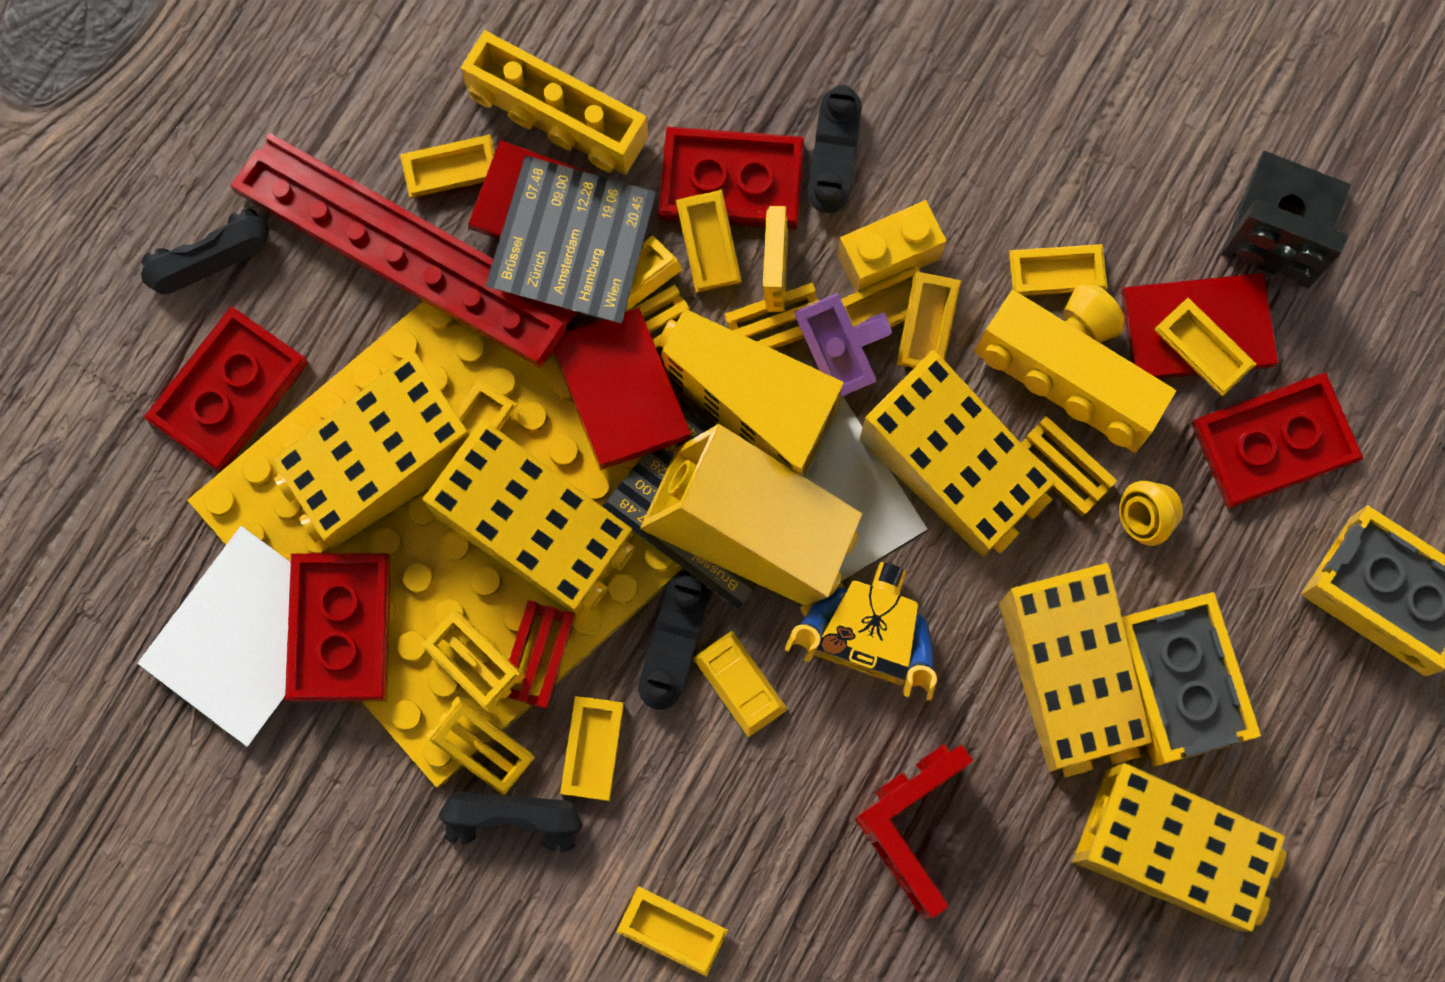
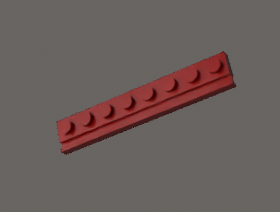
(397, 247)

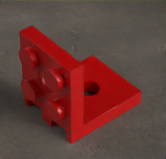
(886, 840)

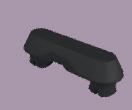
(834, 149)
(222, 248)
(673, 641)
(469, 810)

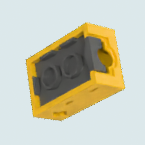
(1385, 589)
(1188, 679)

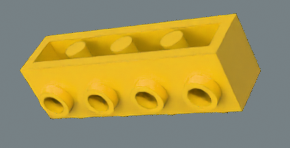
(554, 103)
(1074, 371)

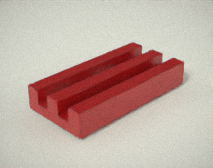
(549, 615)

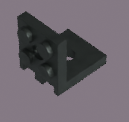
(1281, 240)

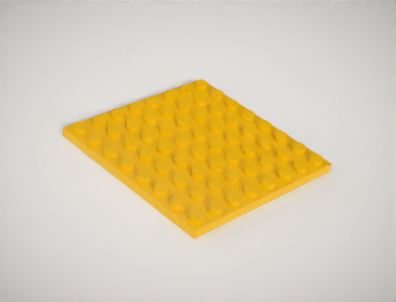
(430, 562)

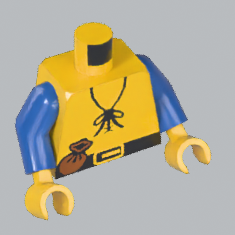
(872, 632)

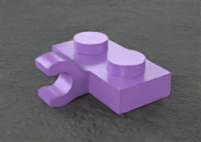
(838, 344)

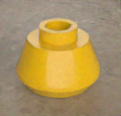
(1094, 313)
(1150, 512)

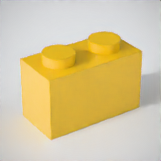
(891, 246)

